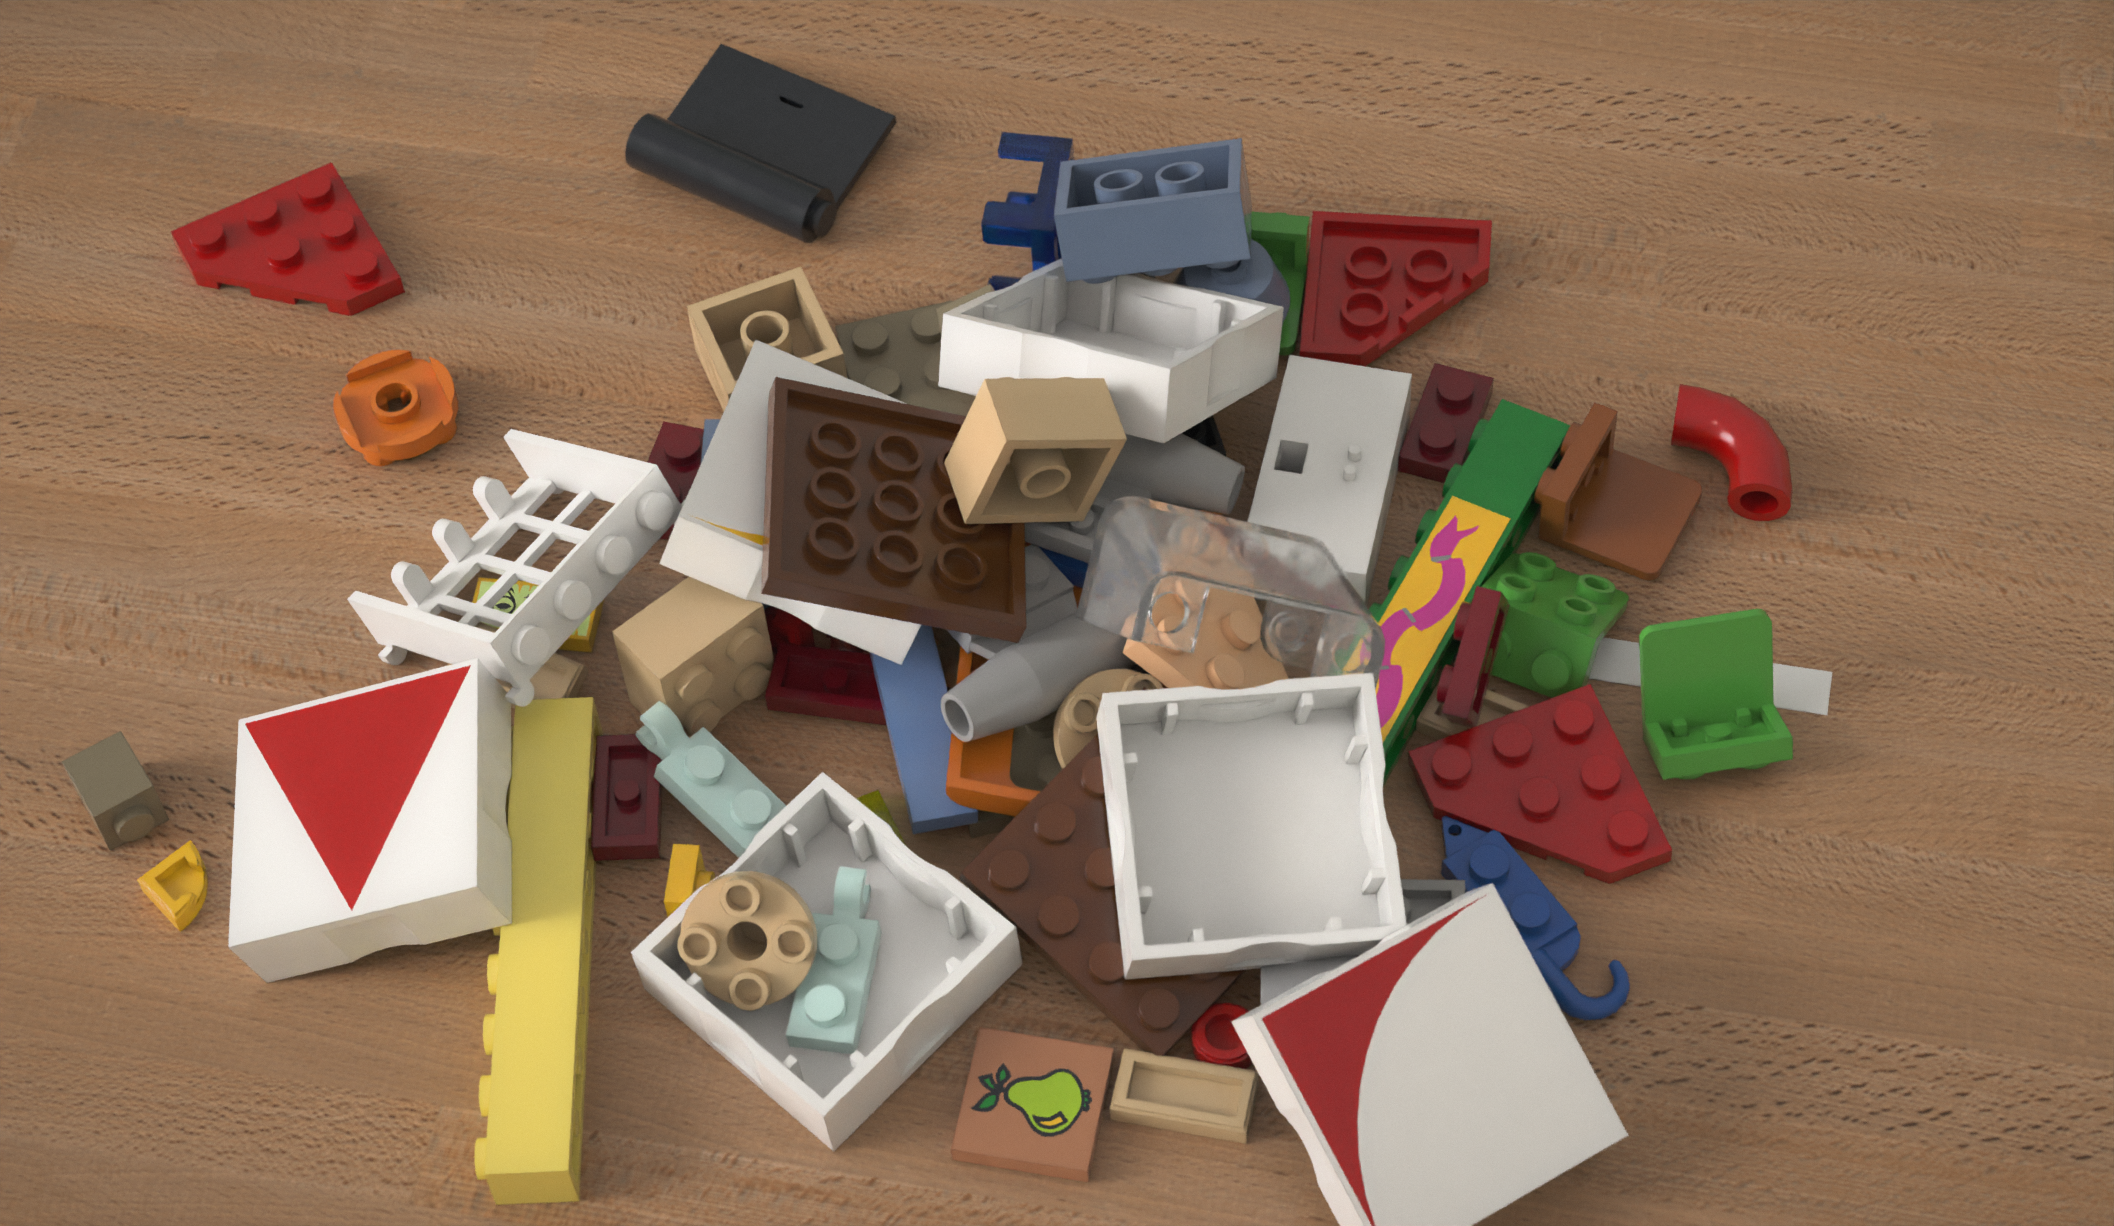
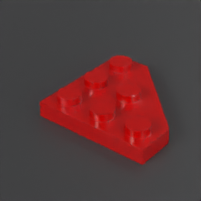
(293, 245)
(1385, 279)
(1549, 785)

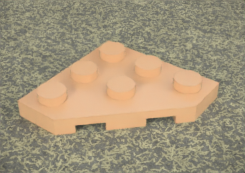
(1226, 648)

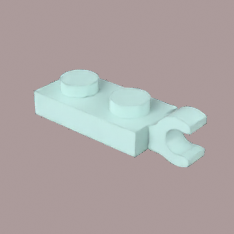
(708, 779)
(835, 992)

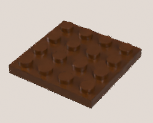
(871, 519)
(1058, 888)

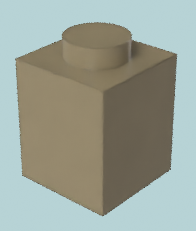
(115, 791)

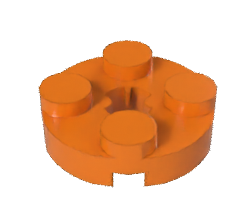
(403, 433)

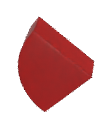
(787, 629)

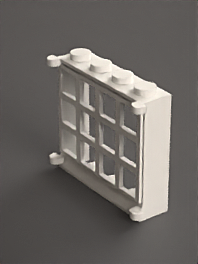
(564, 598)

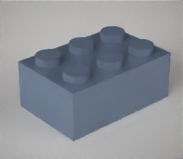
(1154, 211)

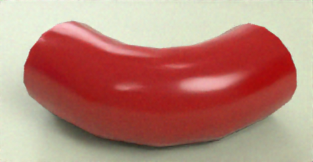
(1743, 444)

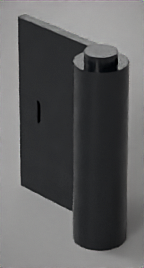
(762, 143)

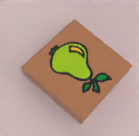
(1033, 1104)

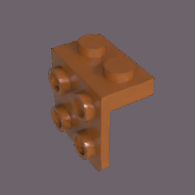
(1613, 502)

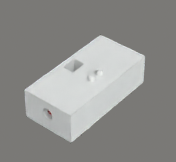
(1335, 459)

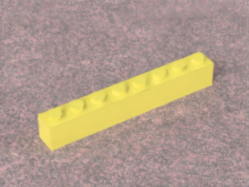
(542, 961)

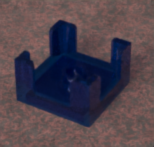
(1028, 217)

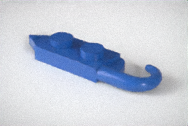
(1537, 914)

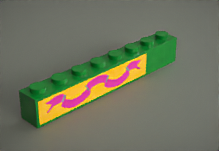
(1458, 547)

